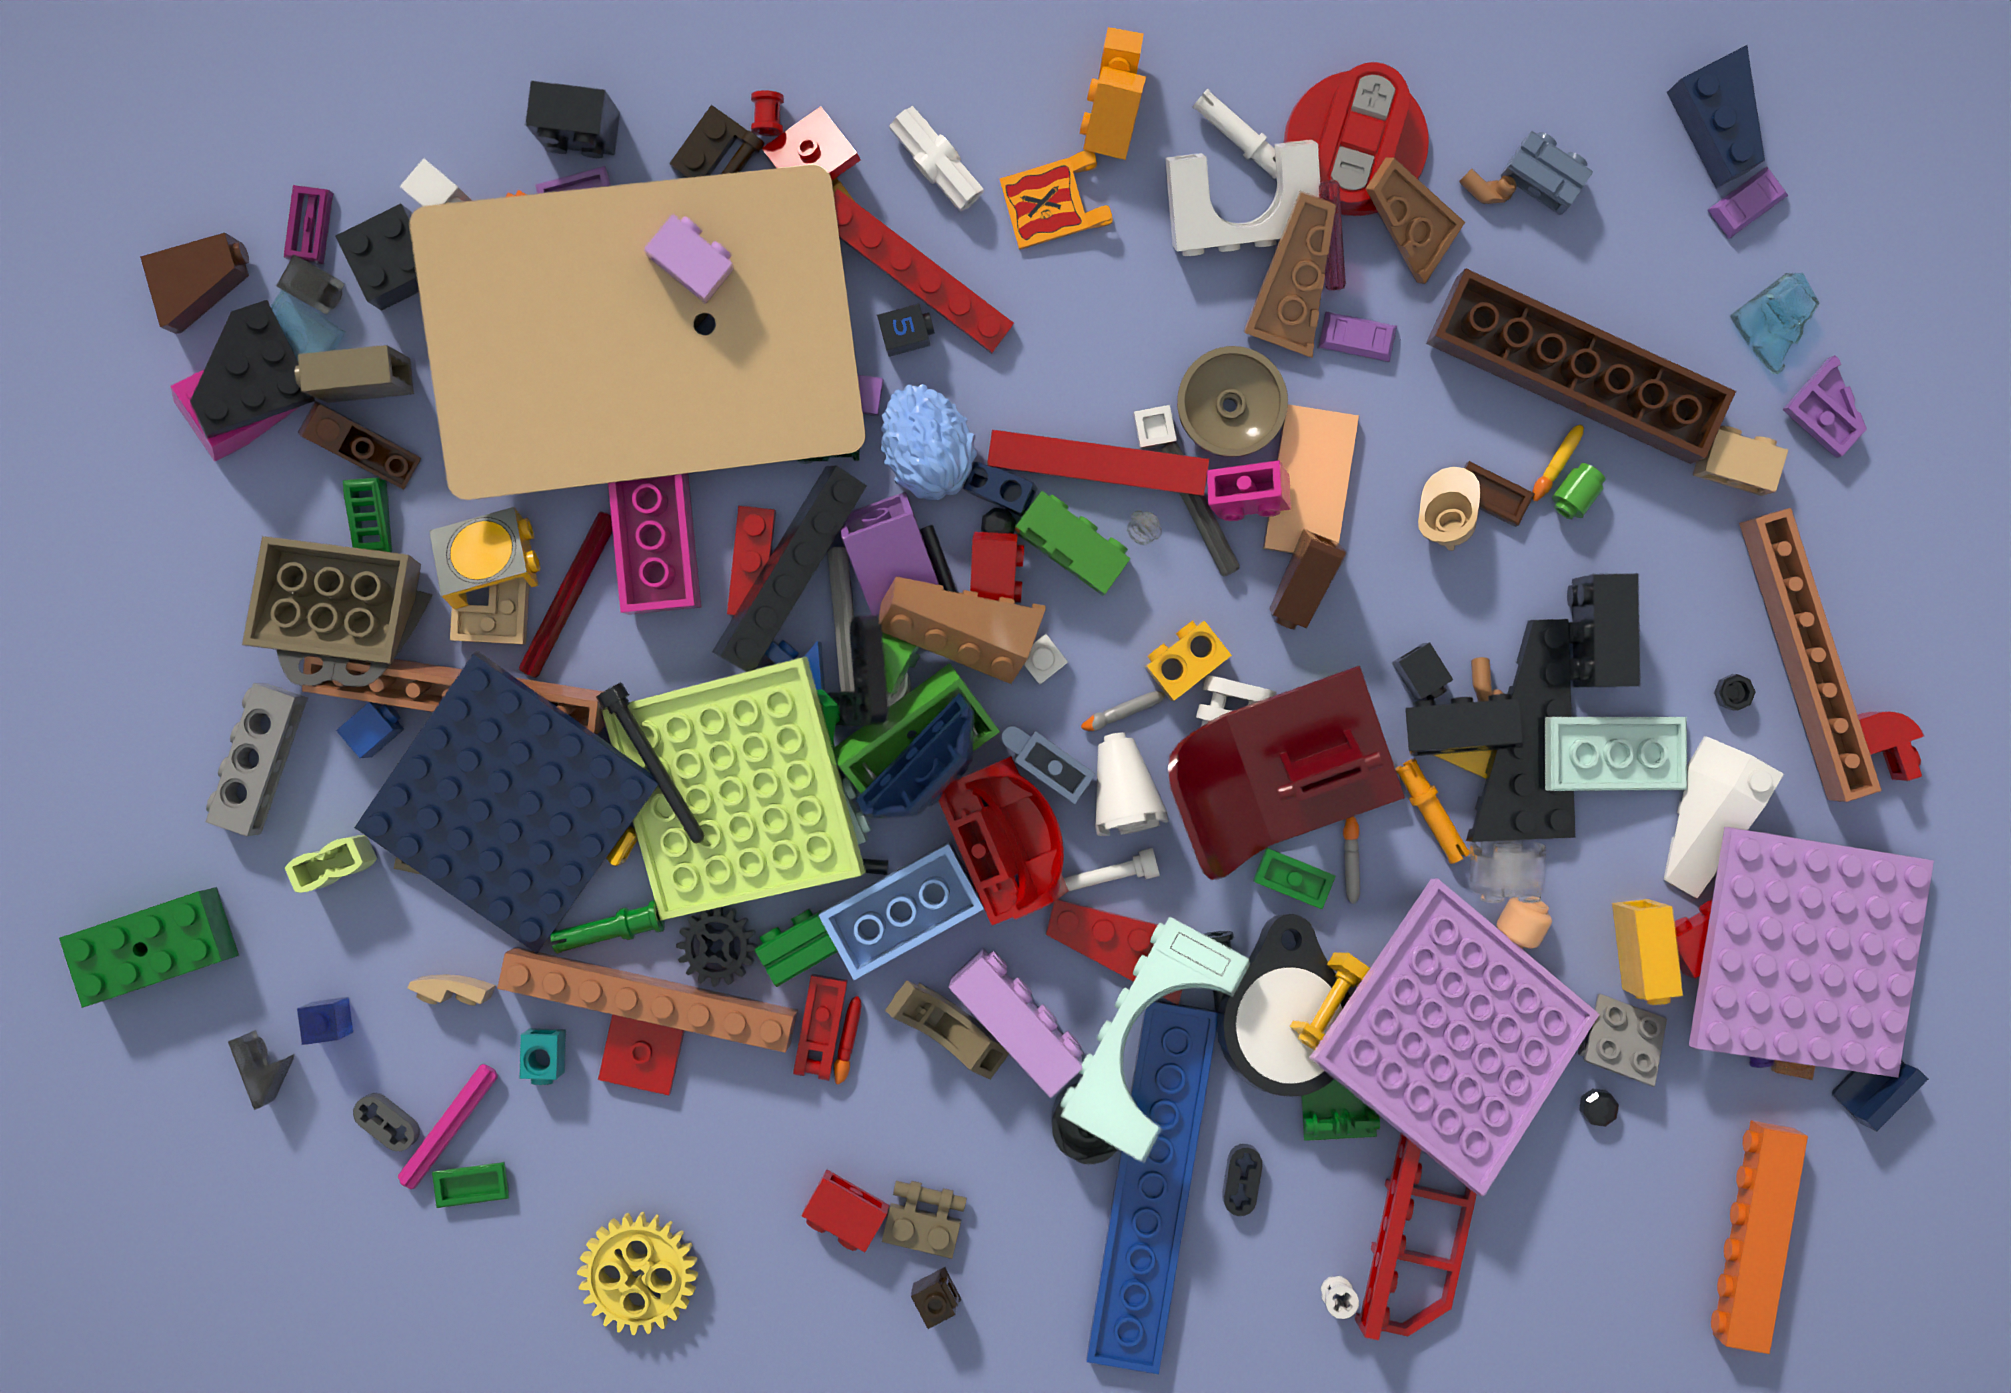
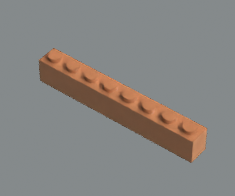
(1810, 656)
(424, 686)
(647, 999)

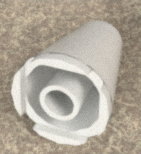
(1125, 789)

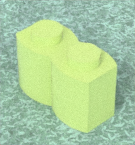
(331, 863)

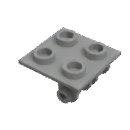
(1625, 1040)

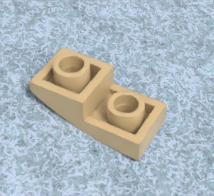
(441, 988)

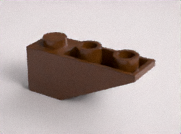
(358, 445)

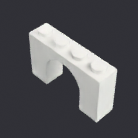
(1199, 227)

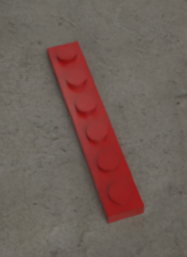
(919, 274)

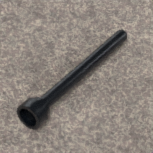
(617, 703)

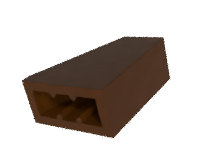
(193, 278)
(1306, 579)

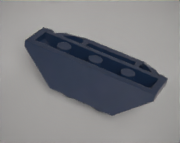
(924, 766)

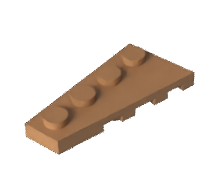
(1292, 289)

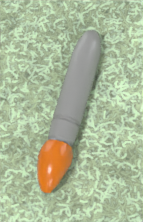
(1351, 853)

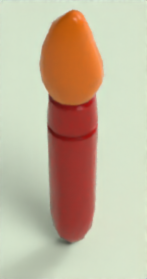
(847, 1040)

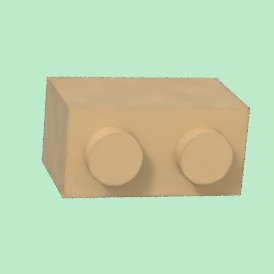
(1743, 462)

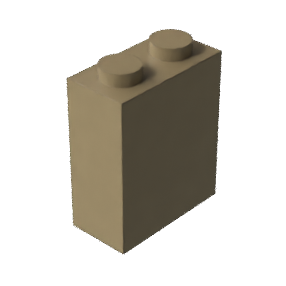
(354, 374)

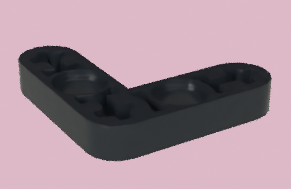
(869, 700)

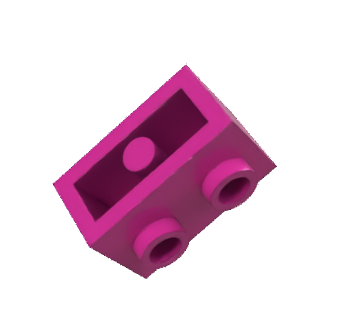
(1249, 490)

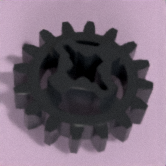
(706, 935)

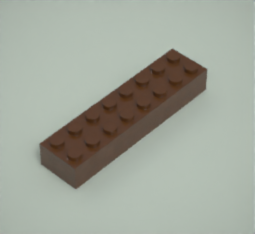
(1580, 367)

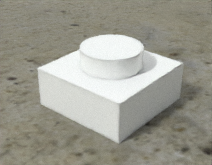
(1154, 426)
(1044, 659)

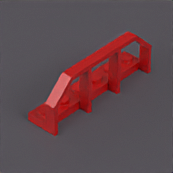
(1392, 1244)

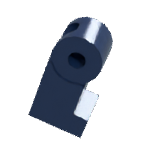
(1000, 488)

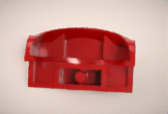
(1005, 839)

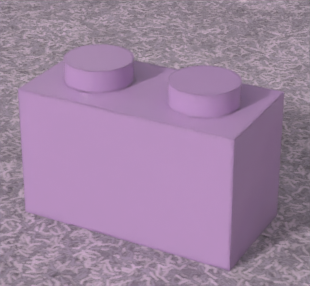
(689, 257)

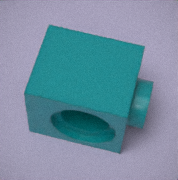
(553, 1043)

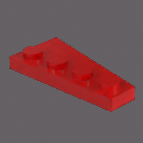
(1104, 937)

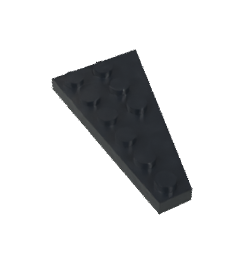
(1514, 792)

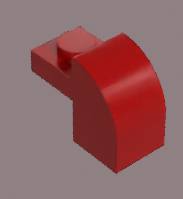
(1892, 735)

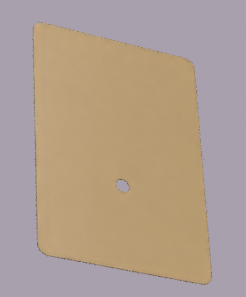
(580, 356)

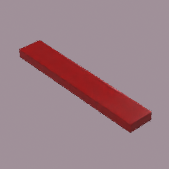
(1098, 462)

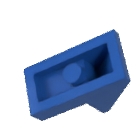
(785, 652)

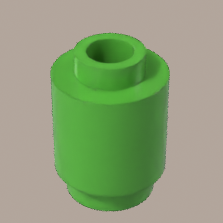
(1578, 491)

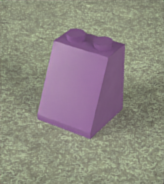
(886, 545)

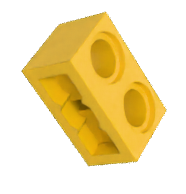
(1192, 667)

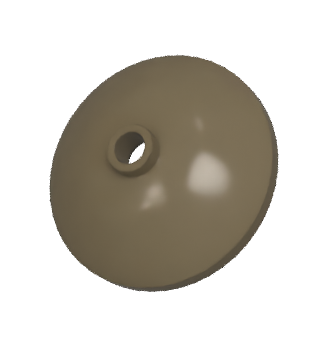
(1237, 376)

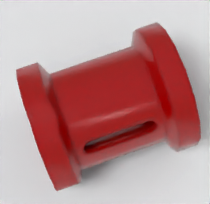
(767, 113)

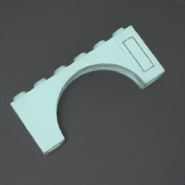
(1176, 962)

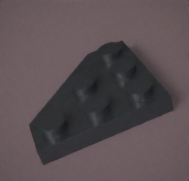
(247, 374)

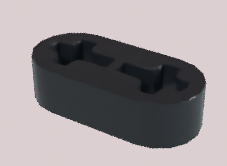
(1250, 1180)

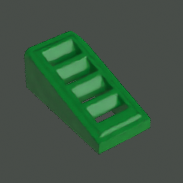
(380, 500)

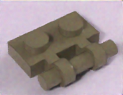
(920, 1228)

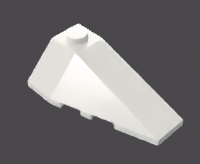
(1721, 792)

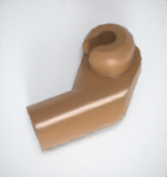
(1490, 191)
(1482, 679)

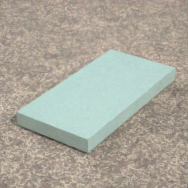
(1615, 753)

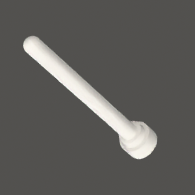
(1142, 865)

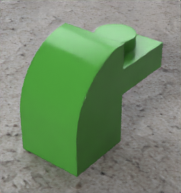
(898, 658)

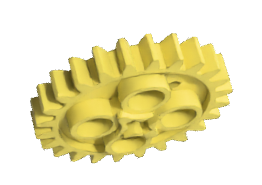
(613, 1294)

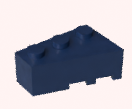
(1721, 116)

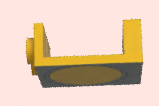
(483, 554)

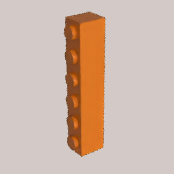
(1759, 1236)

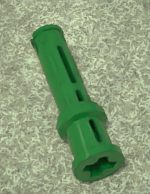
(625, 924)

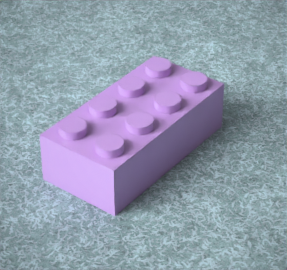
(1016, 1022)

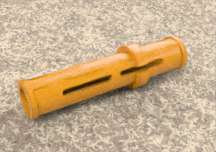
(1432, 810)

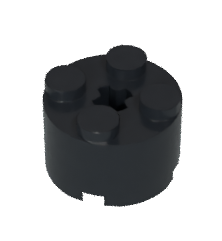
(1075, 1140)

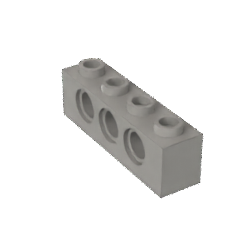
(273, 748)

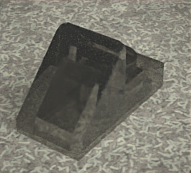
(258, 1076)

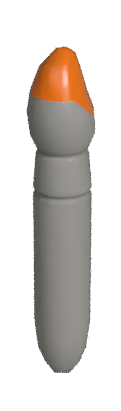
(1100, 720)

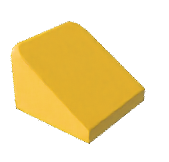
(623, 847)

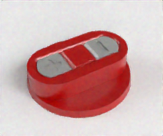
(1357, 124)

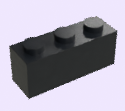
(1464, 725)

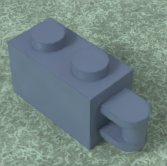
(1048, 763)

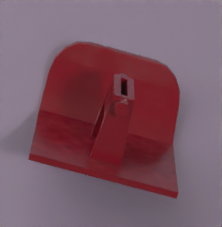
(1281, 770)

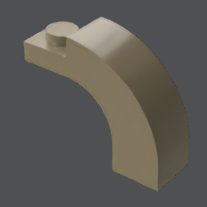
(948, 1026)

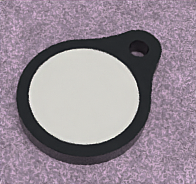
(1274, 993)

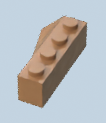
(961, 626)

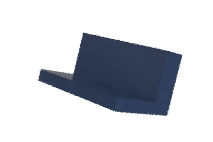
(1878, 1097)

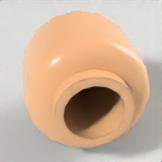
(1524, 922)

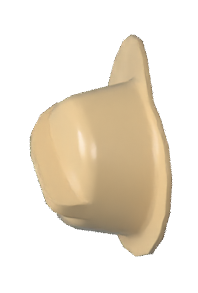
(1449, 507)

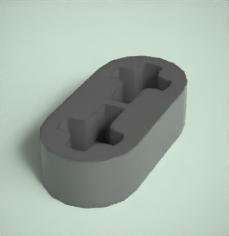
(380, 1128)

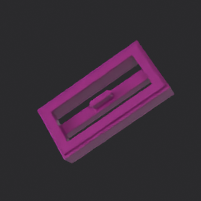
(322, 224)

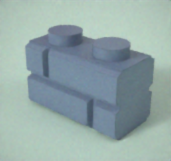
(1548, 171)

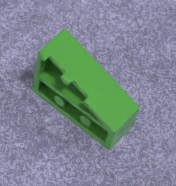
(1072, 542)

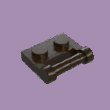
(711, 142)

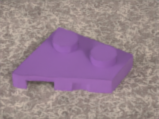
(1828, 409)

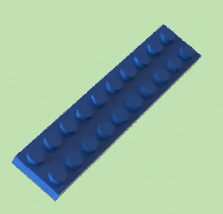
(1153, 1195)

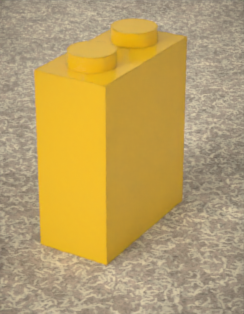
(1647, 950)

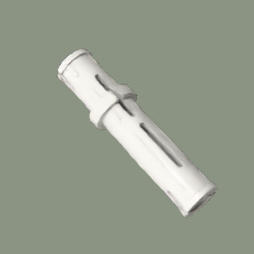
(1237, 131)

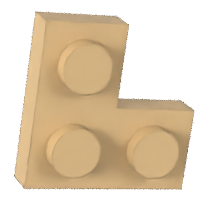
(500, 621)

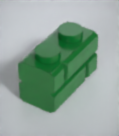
(796, 948)

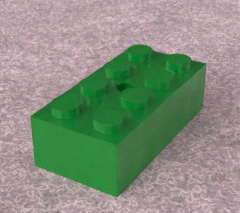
(148, 946)

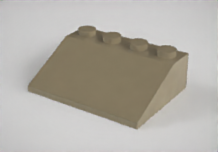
(330, 600)

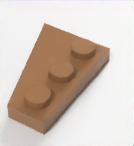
(1414, 217)

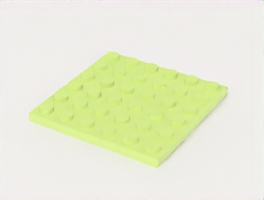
(758, 782)

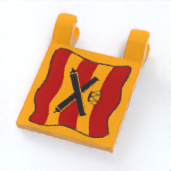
(1047, 202)

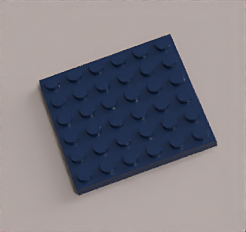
(507, 802)

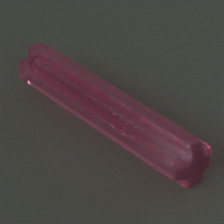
(1335, 266)

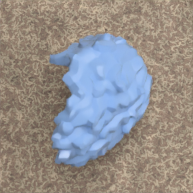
(927, 443)

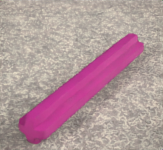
(447, 1126)

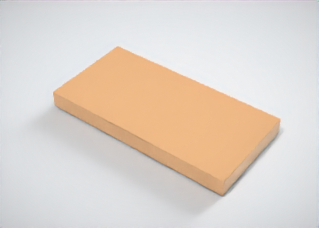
(1318, 456)

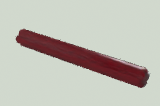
(567, 595)

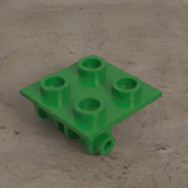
(1337, 1114)

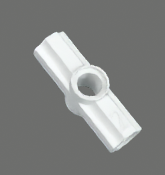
(936, 158)

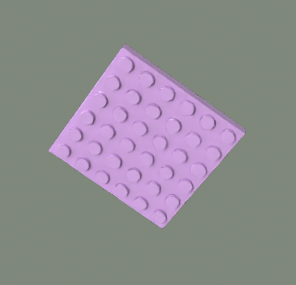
(1811, 952)
(1455, 1036)

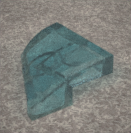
(1776, 318)

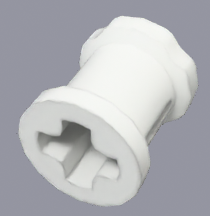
(1338, 1307)

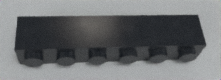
(789, 568)

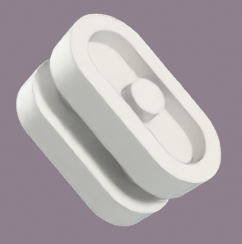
(1221, 689)

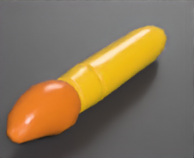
(1545, 483)

